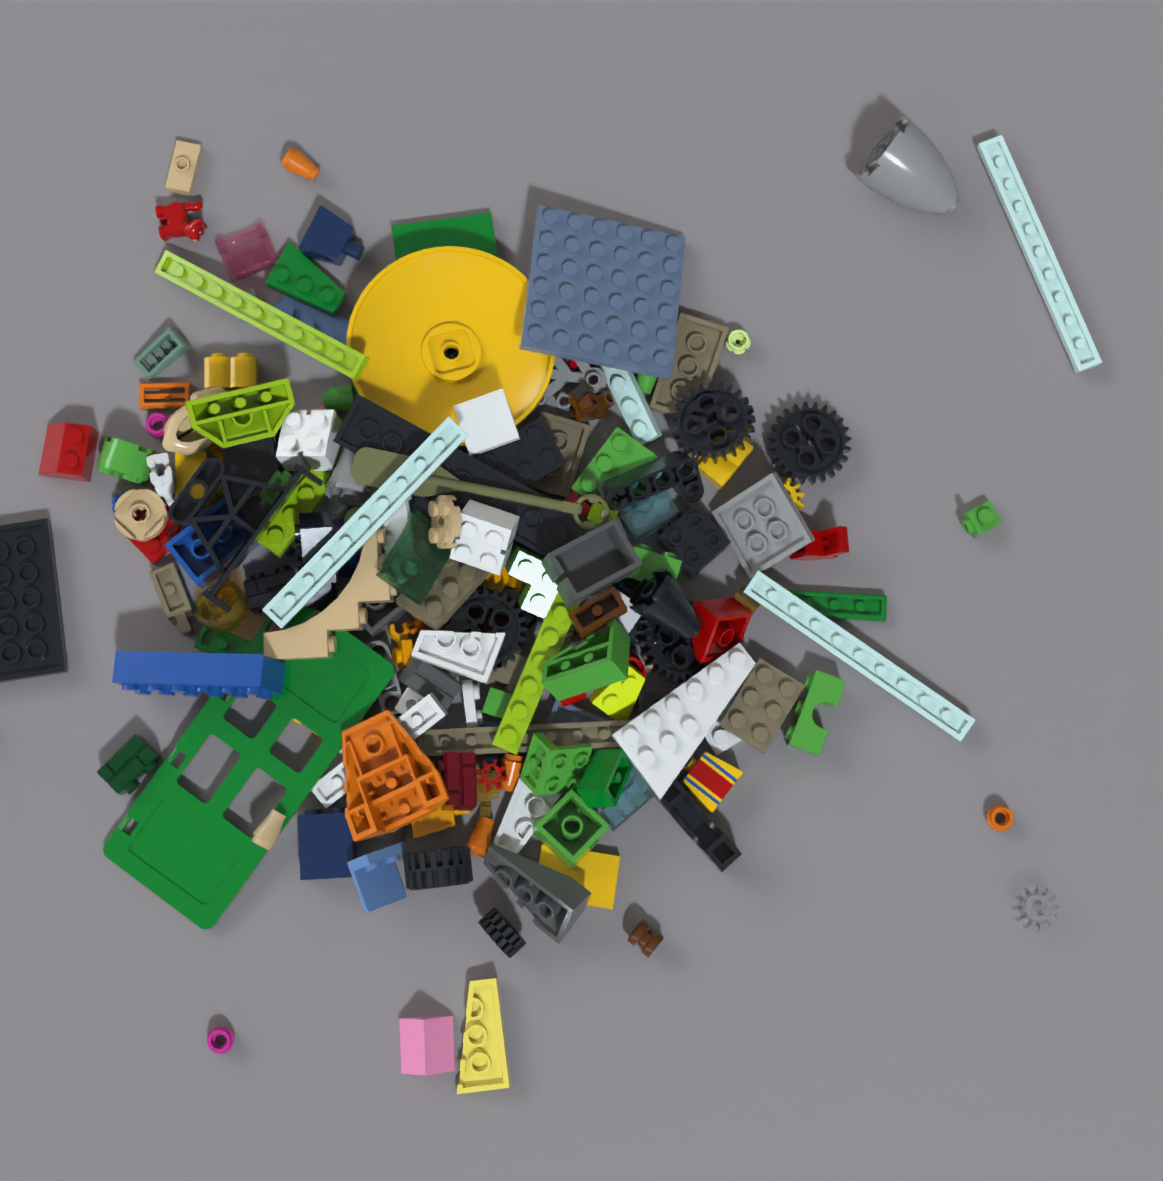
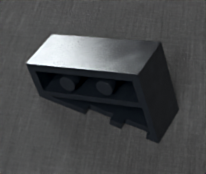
(314, 532)

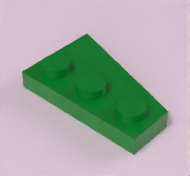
(305, 282)

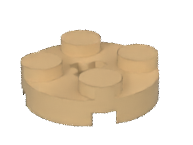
(445, 521)
(143, 529)

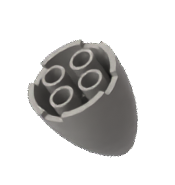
(910, 170)

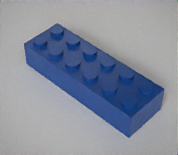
(199, 673)

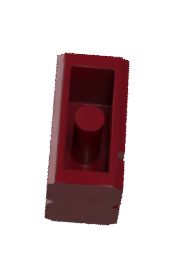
(460, 780)

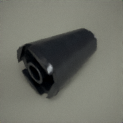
(666, 605)

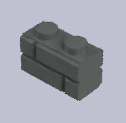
(429, 678)

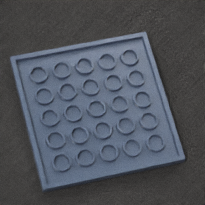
(603, 292)

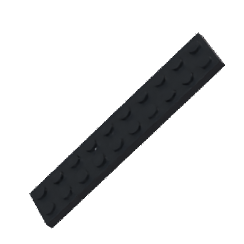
(380, 429)

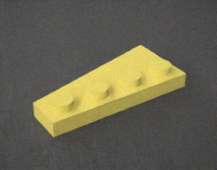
(484, 1052)

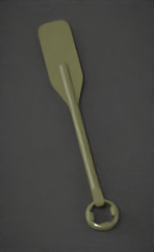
(376, 466)

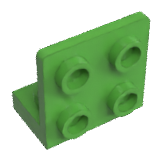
(554, 768)

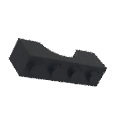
(698, 826)

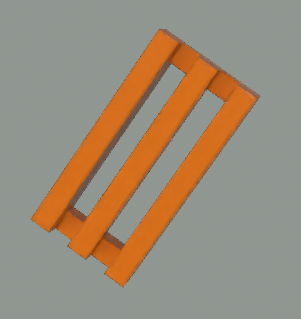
(187, 386)

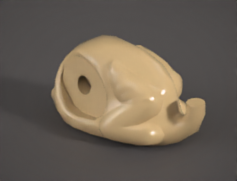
(178, 433)

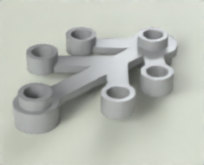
(564, 375)

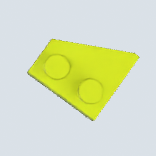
(619, 698)

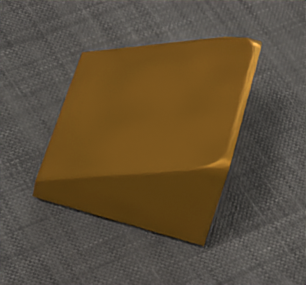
(745, 600)

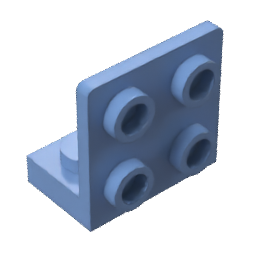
(378, 877)

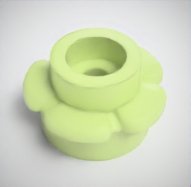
(739, 335)

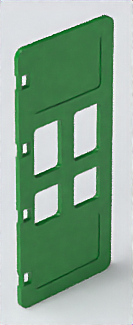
(187, 846)

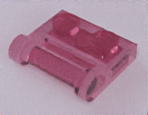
(249, 259)

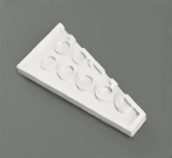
(673, 728)

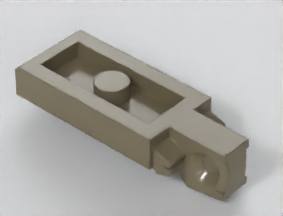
(173, 597)

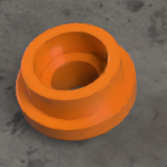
(1007, 821)

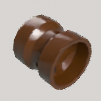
(646, 939)

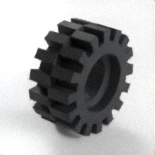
(502, 932)

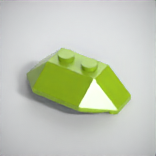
(242, 413)

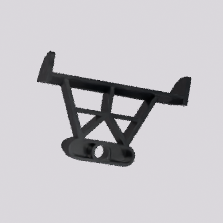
(186, 509)

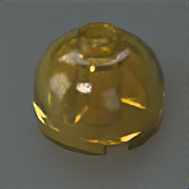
(217, 619)

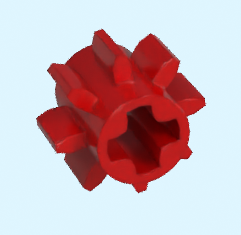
(495, 782)

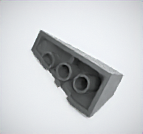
(546, 893)

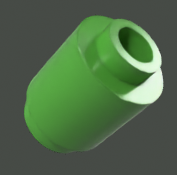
(339, 397)

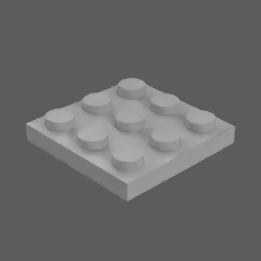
(763, 525)

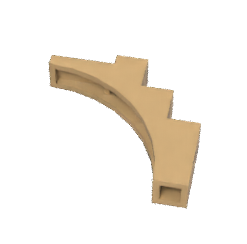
(346, 613)

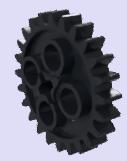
(724, 403)
(789, 455)
(464, 623)
(663, 661)

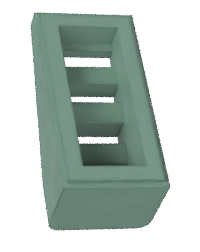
(168, 359)

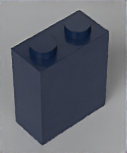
(325, 845)

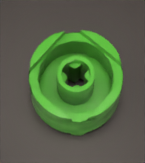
(125, 458)

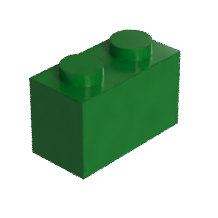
(604, 778)

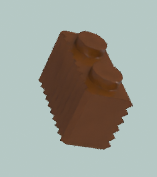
(597, 612)

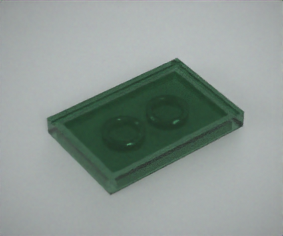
(413, 560)

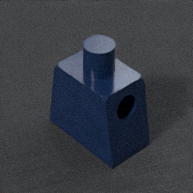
(330, 239)

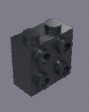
(693, 540)

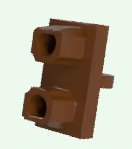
(590, 406)

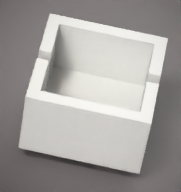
(309, 436)
(483, 536)

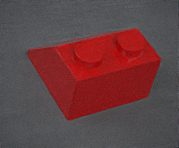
(69, 451)
(721, 627)

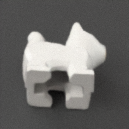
(162, 476)

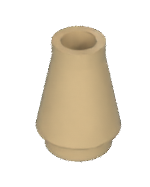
(268, 831)

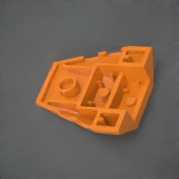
(387, 778)

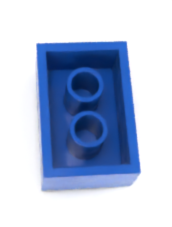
(192, 554)

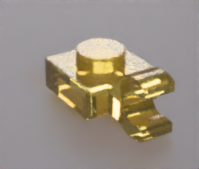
(485, 797)

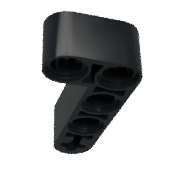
(619, 492)

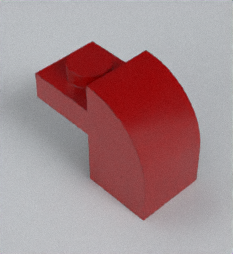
(827, 545)

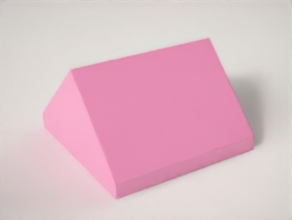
(427, 1045)

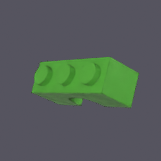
(804, 733)

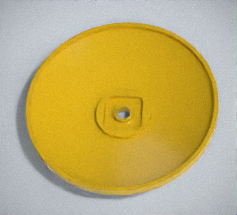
(440, 303)

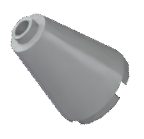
(344, 486)

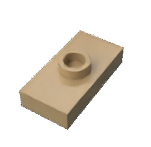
(183, 167)

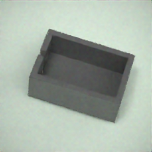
(591, 563)

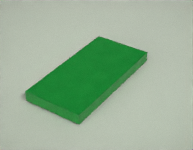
(463, 231)

